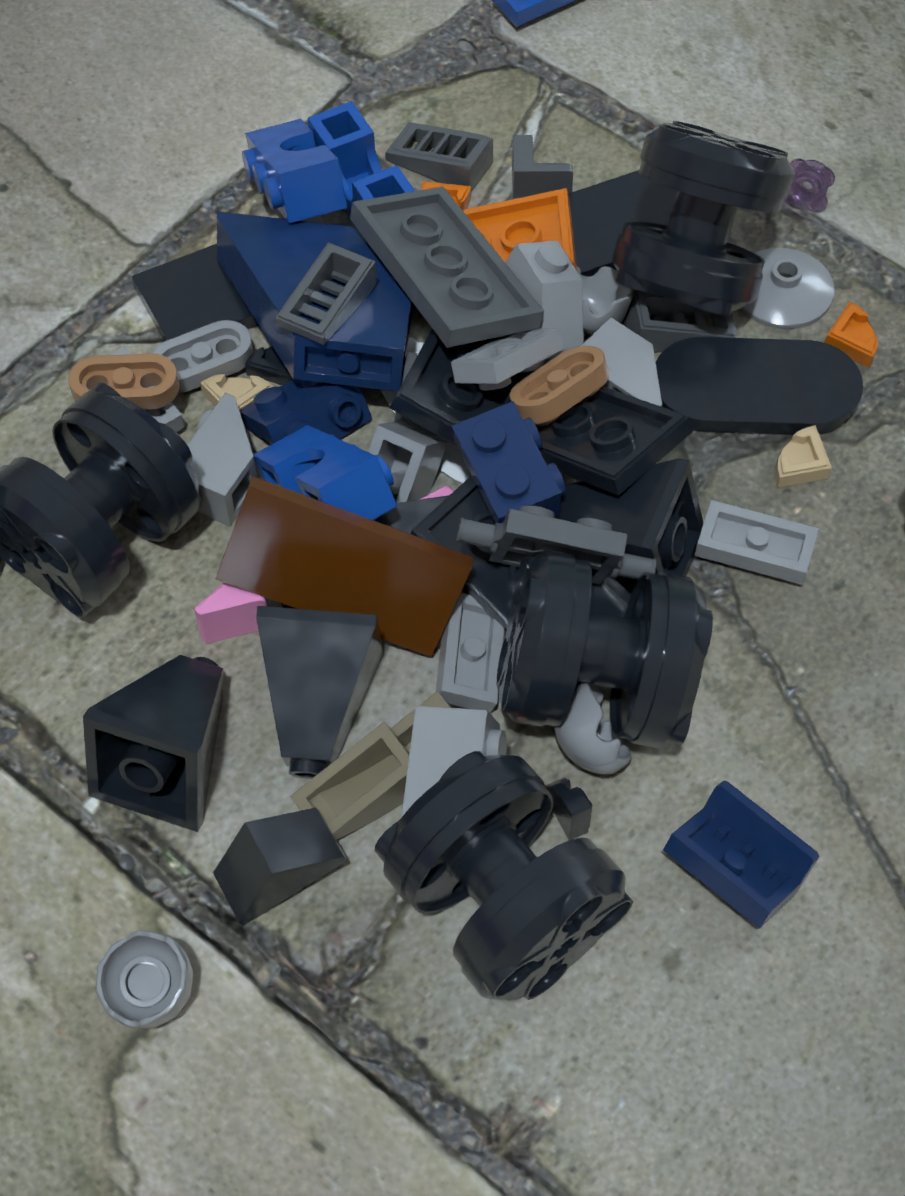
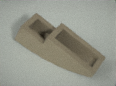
(364, 779)

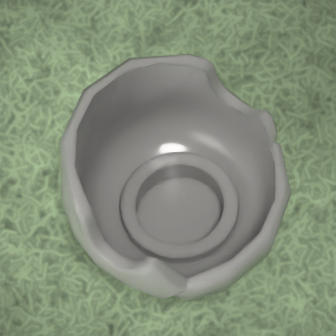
(603, 299)
(587, 737)
(144, 980)

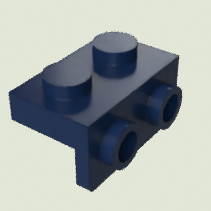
(300, 403)
(507, 462)
(742, 854)

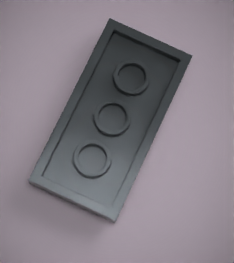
(446, 266)

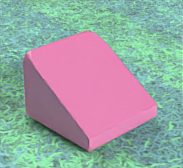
(228, 613)

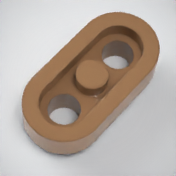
(128, 376)
(560, 384)

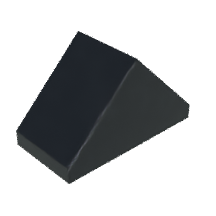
(275, 860)

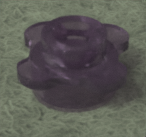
(818, 176)

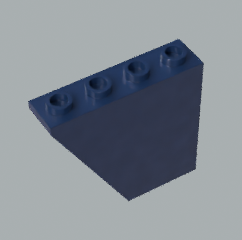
(266, 265)

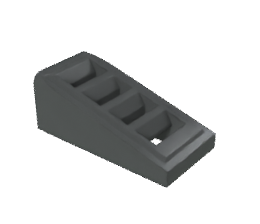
(466, 160)
(331, 264)
(648, 316)

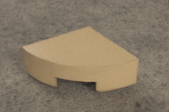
(242, 388)
(802, 459)

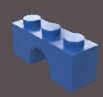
(353, 144)
(293, 171)
(329, 472)

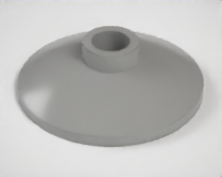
(793, 290)

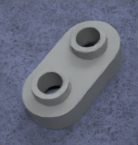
(200, 352)

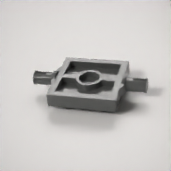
(535, 530)

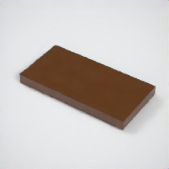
(343, 562)

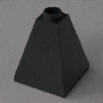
(655, 512)
(317, 679)
(157, 741)

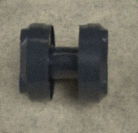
(691, 253)
(120, 471)
(645, 657)
(473, 841)

